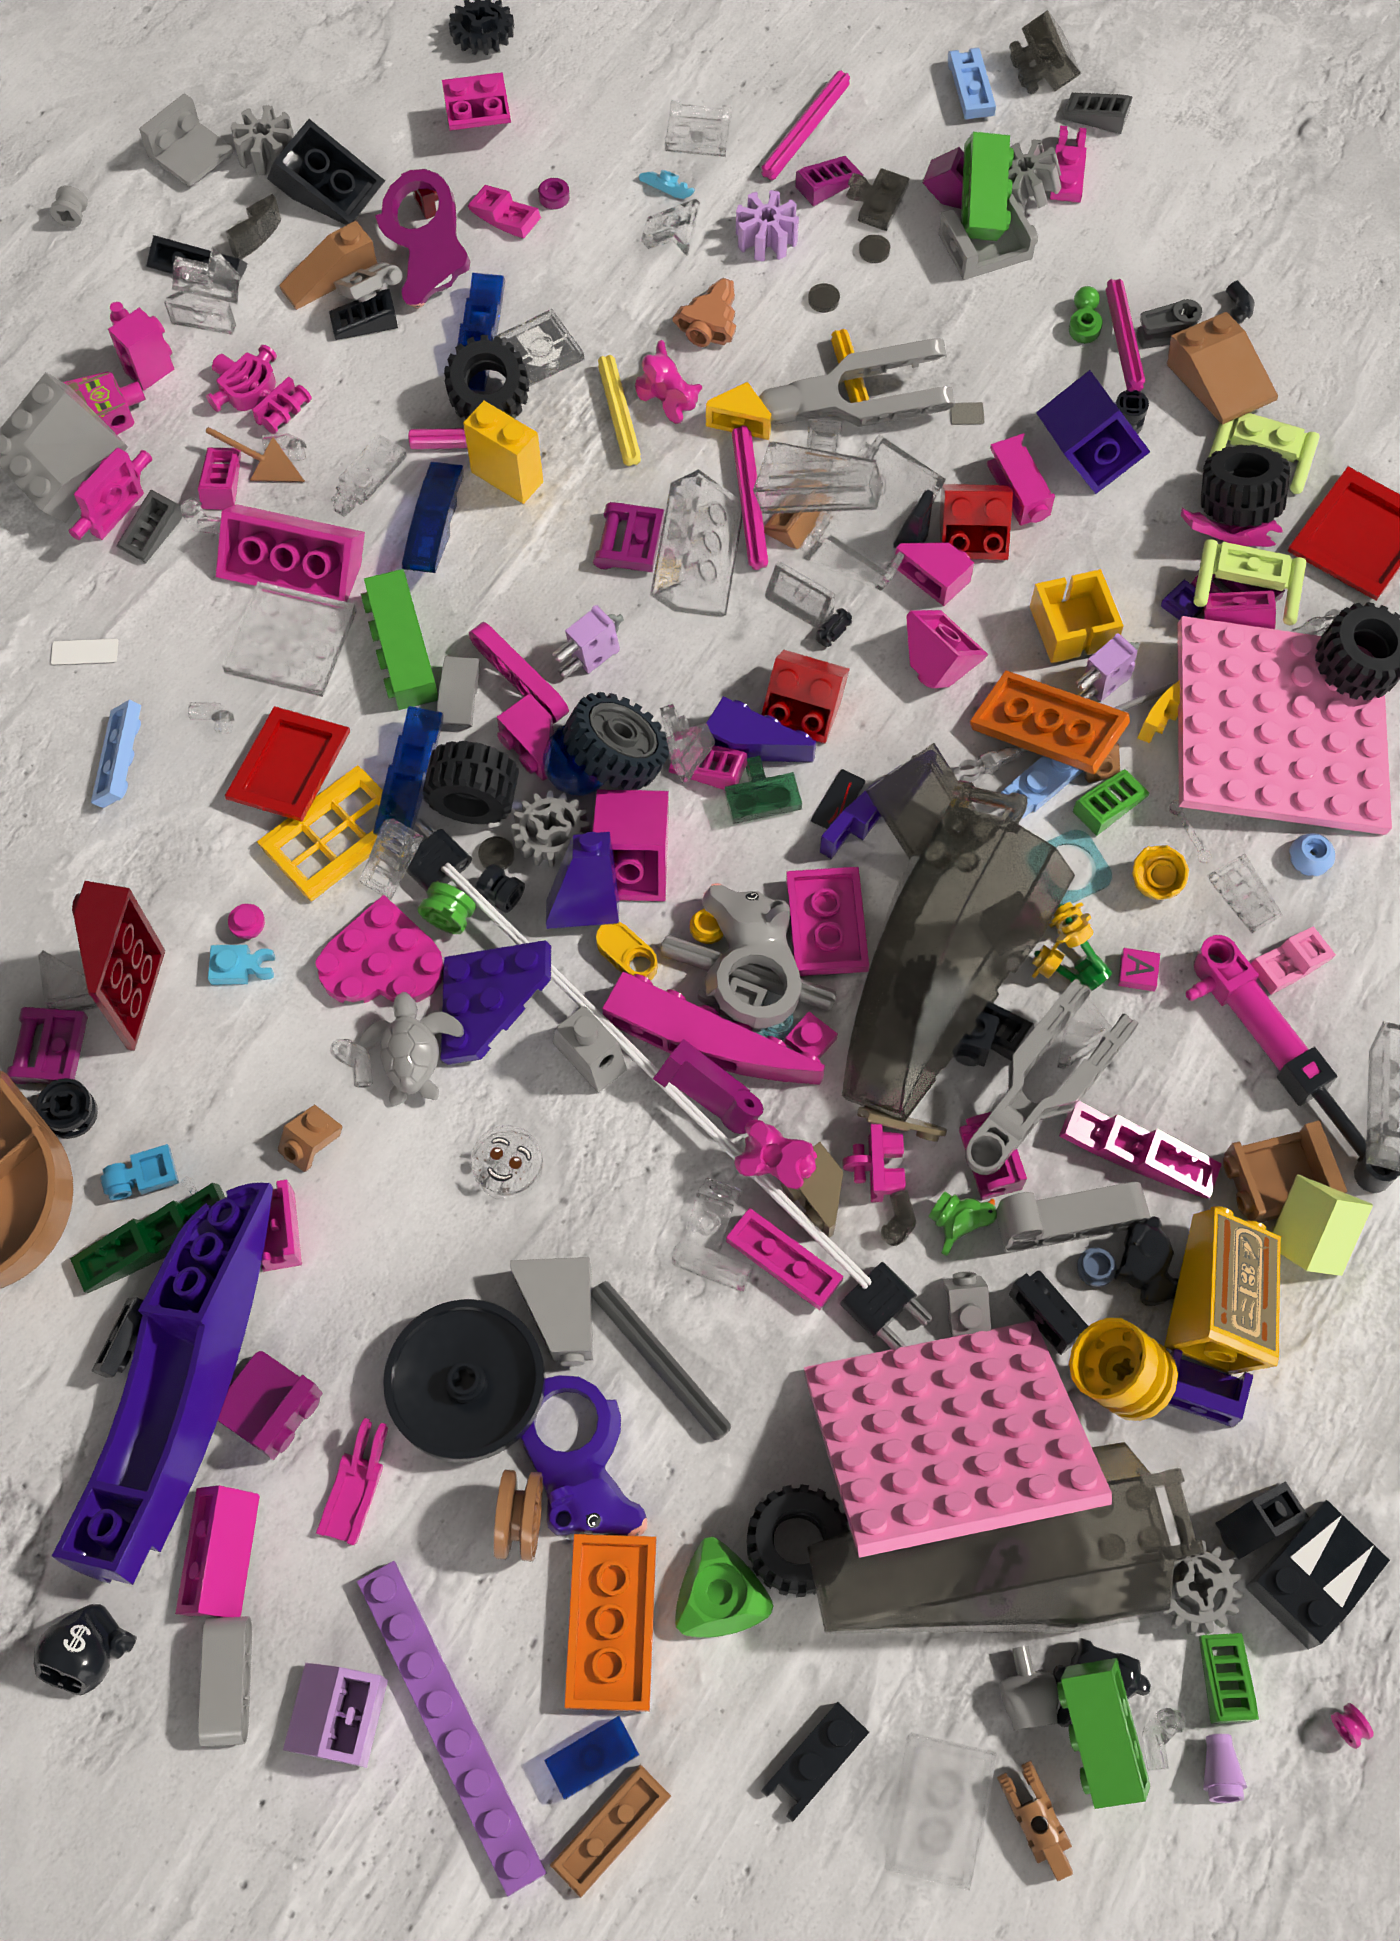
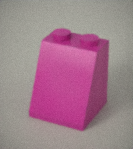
(638, 840)

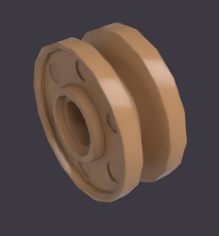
(518, 1515)

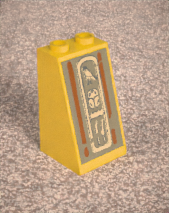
(1228, 1294)

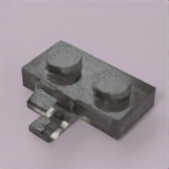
(879, 199)

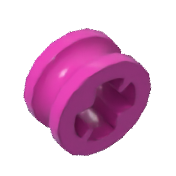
(1352, 1725)

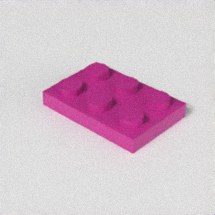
(827, 921)

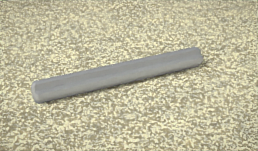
(755, 974)

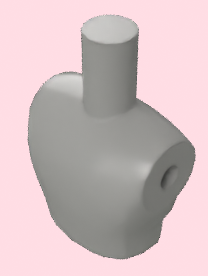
(1030, 1695)

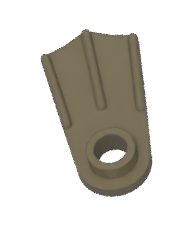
(924, 1129)

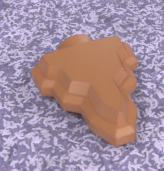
(709, 316)

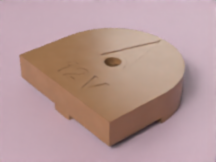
(33, 1186)

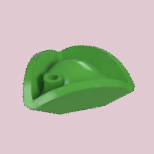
(719, 1594)

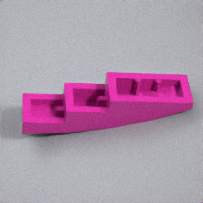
(1141, 1151)

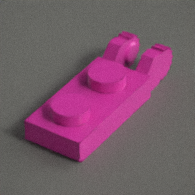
(1072, 166)

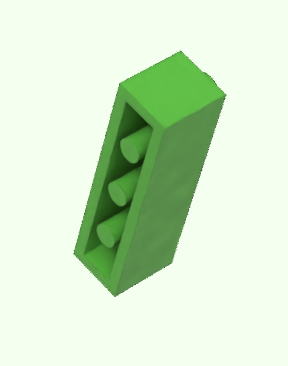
(400, 638)

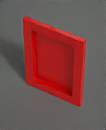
(287, 763)

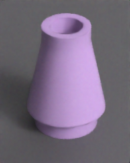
(1222, 1770)

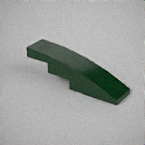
(138, 1241)

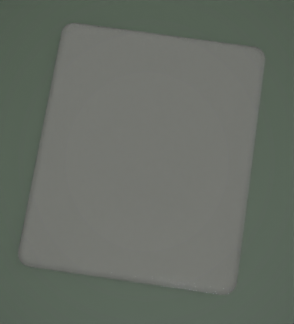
(968, 413)

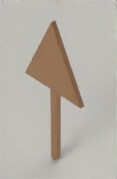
(273, 464)

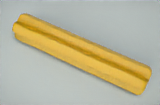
(842, 347)

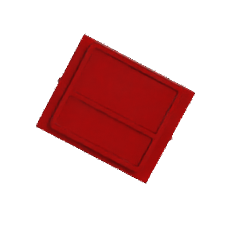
(1354, 534)

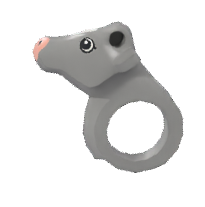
(755, 935)

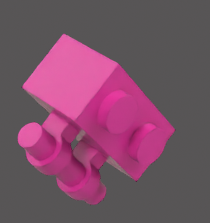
(140, 345)

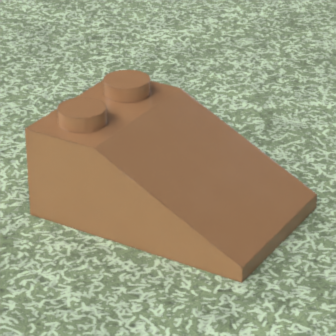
(1221, 368)

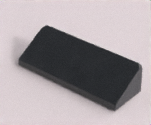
(164, 250)

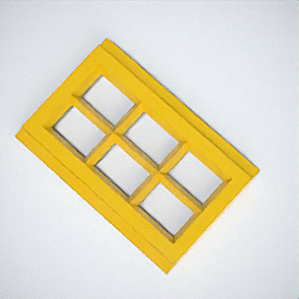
(324, 802)

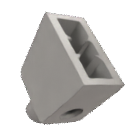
(586, 1044)

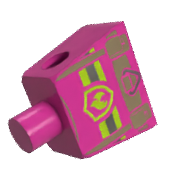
(109, 400)

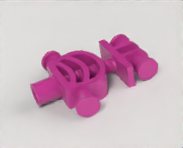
(251, 385)

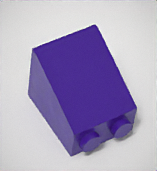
(1092, 432)

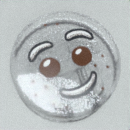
(507, 1163)

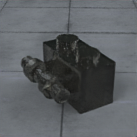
(1049, 50)

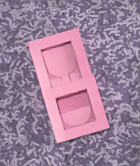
(1292, 960)

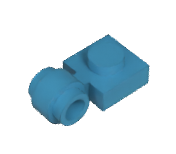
(151, 1171)

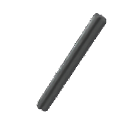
(661, 1361)

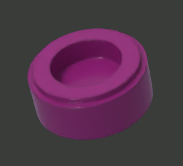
(554, 193)

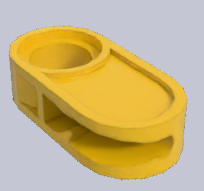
(621, 945)

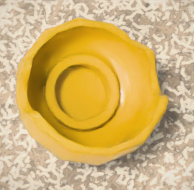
(1160, 872)

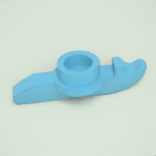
(667, 183)

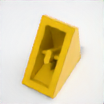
(739, 408)

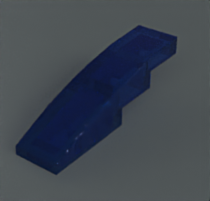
(482, 316)
(432, 517)
(408, 771)

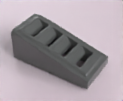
(1108, 111)
(146, 512)

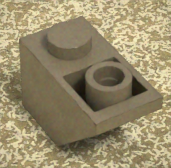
(820, 1191)

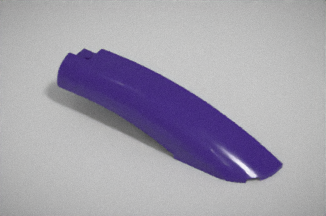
(173, 1388)

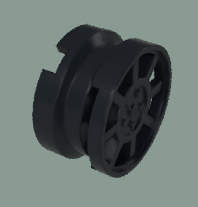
(67, 1106)

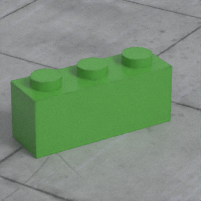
(986, 185)
(1104, 1734)

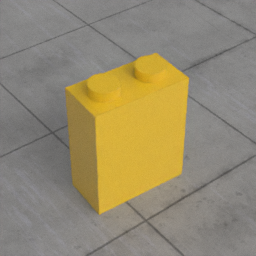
(503, 452)

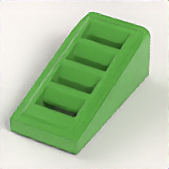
(1093, 818)
(1246, 1693)

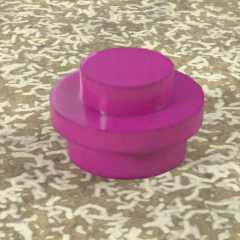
(246, 921)

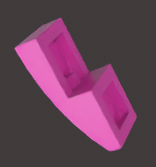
(502, 212)

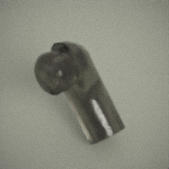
(902, 1222)

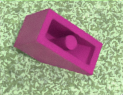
(936, 568)

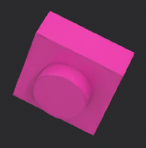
(811, 1036)

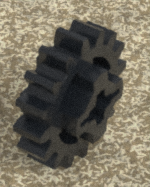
(481, 25)

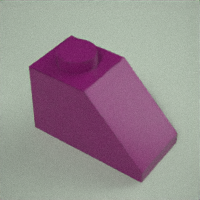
(945, 178)

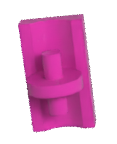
(881, 1145)

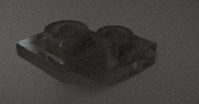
(253, 232)

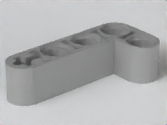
(1069, 1217)

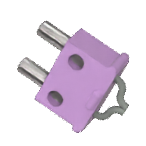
(589, 642)
(1108, 668)

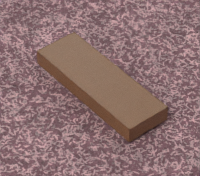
(610, 1831)

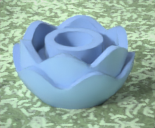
(1308, 863)

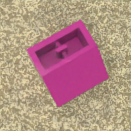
(476, 101)

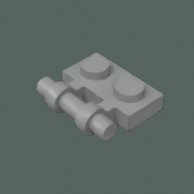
(363, 283)

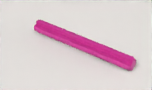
(805, 125)
(1125, 335)
(750, 508)

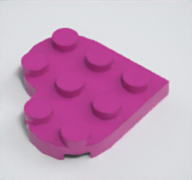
(380, 956)

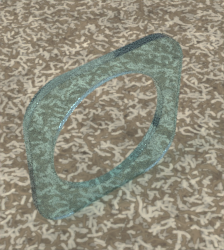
(1103, 872)

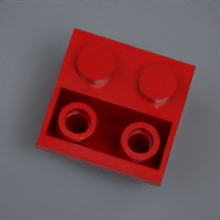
(977, 519)
(805, 693)

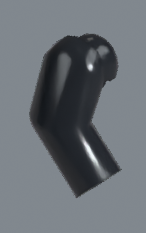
(1243, 300)

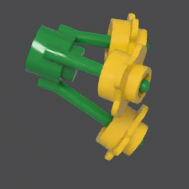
(1074, 931)

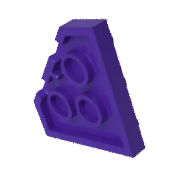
(488, 994)

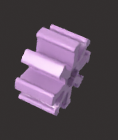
(767, 225)

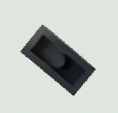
(1261, 1520)

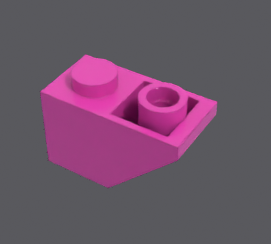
(526, 730)

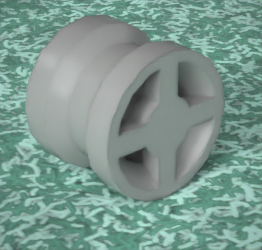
(68, 206)

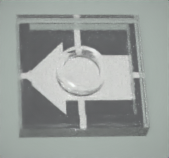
(543, 346)

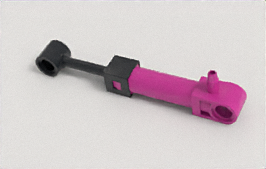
(1301, 1069)

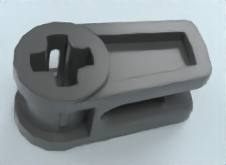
(1165, 321)

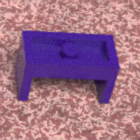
(1210, 1392)

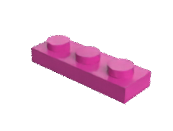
(784, 1259)

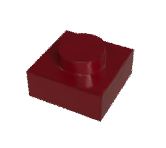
(426, 201)

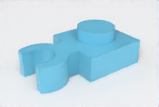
(234, 963)

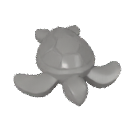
(410, 1047)

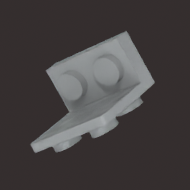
(182, 143)

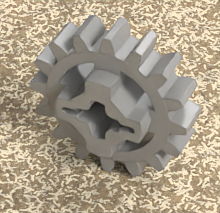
(548, 825)
(1202, 1604)

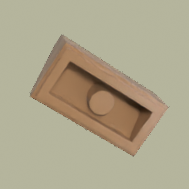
(791, 527)

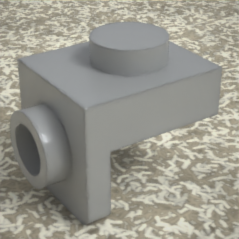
(967, 1303)

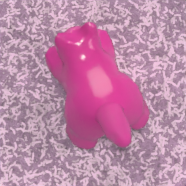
(665, 383)
(773, 1154)

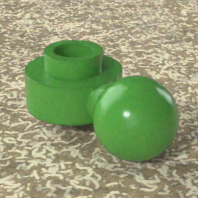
(1086, 301)

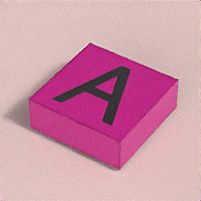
(1139, 969)

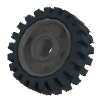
(616, 741)

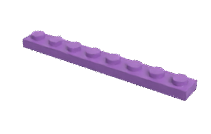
(452, 1729)

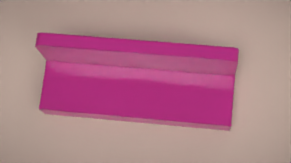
(218, 1552)

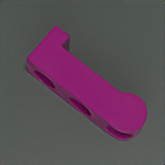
(710, 1087)

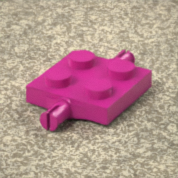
(109, 493)

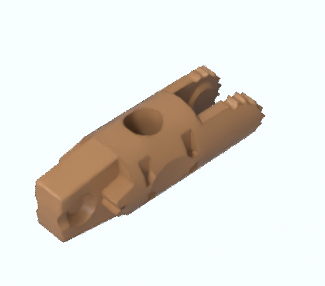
(1044, 1844)

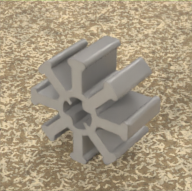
(262, 138)
(1034, 173)

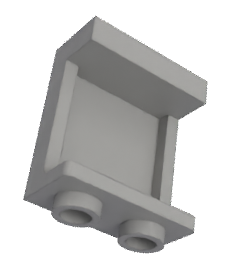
(979, 256)

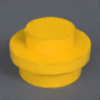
(705, 928)

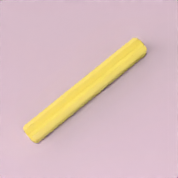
(619, 410)

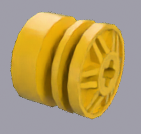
(1123, 1369)

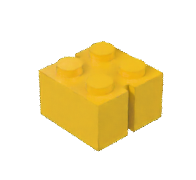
(1081, 622)

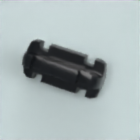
(833, 627)

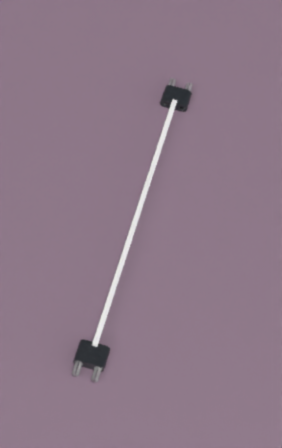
(877, 1296)

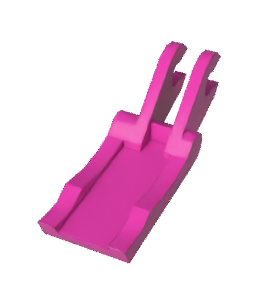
(1232, 534)
(354, 1487)

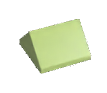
(1320, 1226)

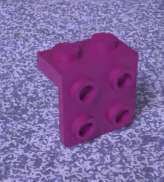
(268, 1404)

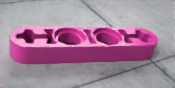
(517, 670)

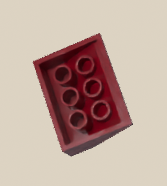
(117, 955)

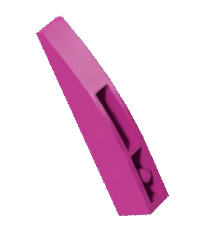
(667, 1019)

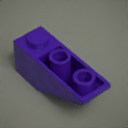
(758, 735)

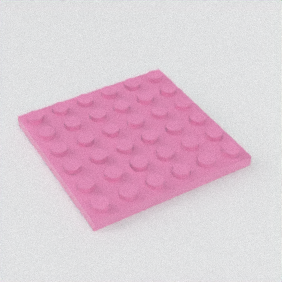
(1272, 735)
(953, 1438)

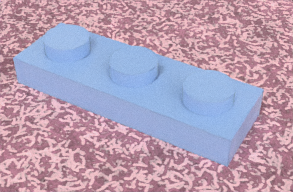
(116, 754)

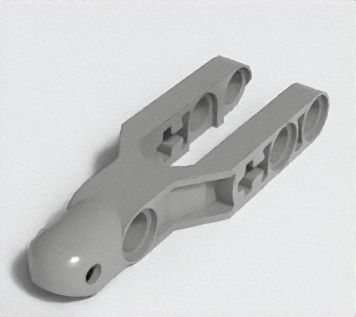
(820, 395)
(1018, 1115)

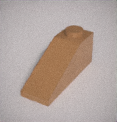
(331, 260)

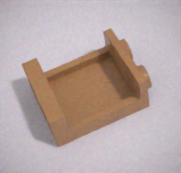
(1269, 1167)

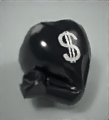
(79, 1649)

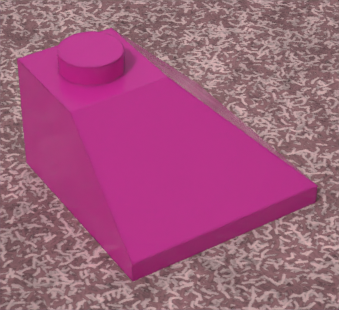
(940, 648)

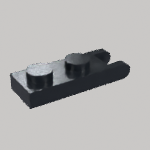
(818, 1758)

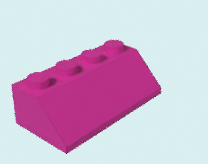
(288, 552)

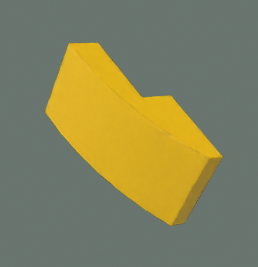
(1161, 712)

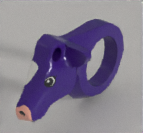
(576, 1484)

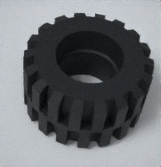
(484, 356)
(1245, 485)
(1350, 667)
(470, 782)
(769, 1515)

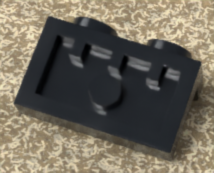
(1048, 1310)

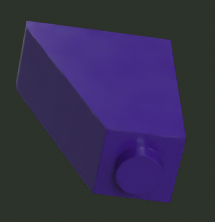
(585, 884)

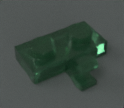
(762, 795)

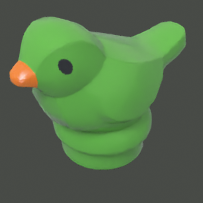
(961, 1217)

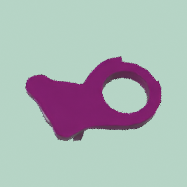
(435, 252)

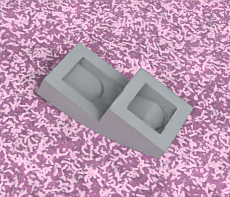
(458, 690)

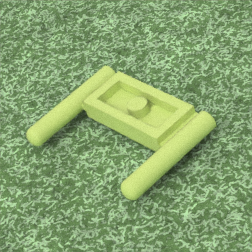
(1278, 436)
(1253, 568)

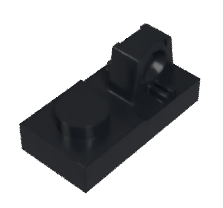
(115, 1352)

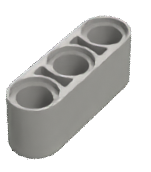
(225, 1681)

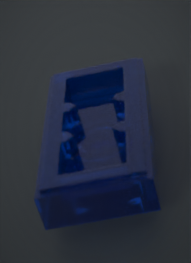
(591, 1757)

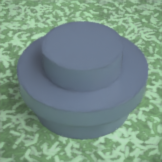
(1096, 1267)

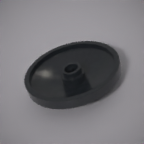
(464, 1380)

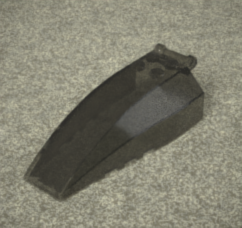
(950, 938)
(1023, 1577)

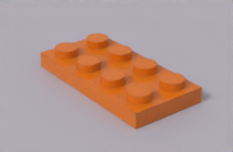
(1050, 721)
(611, 1623)

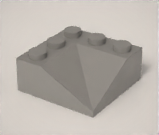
(54, 446)

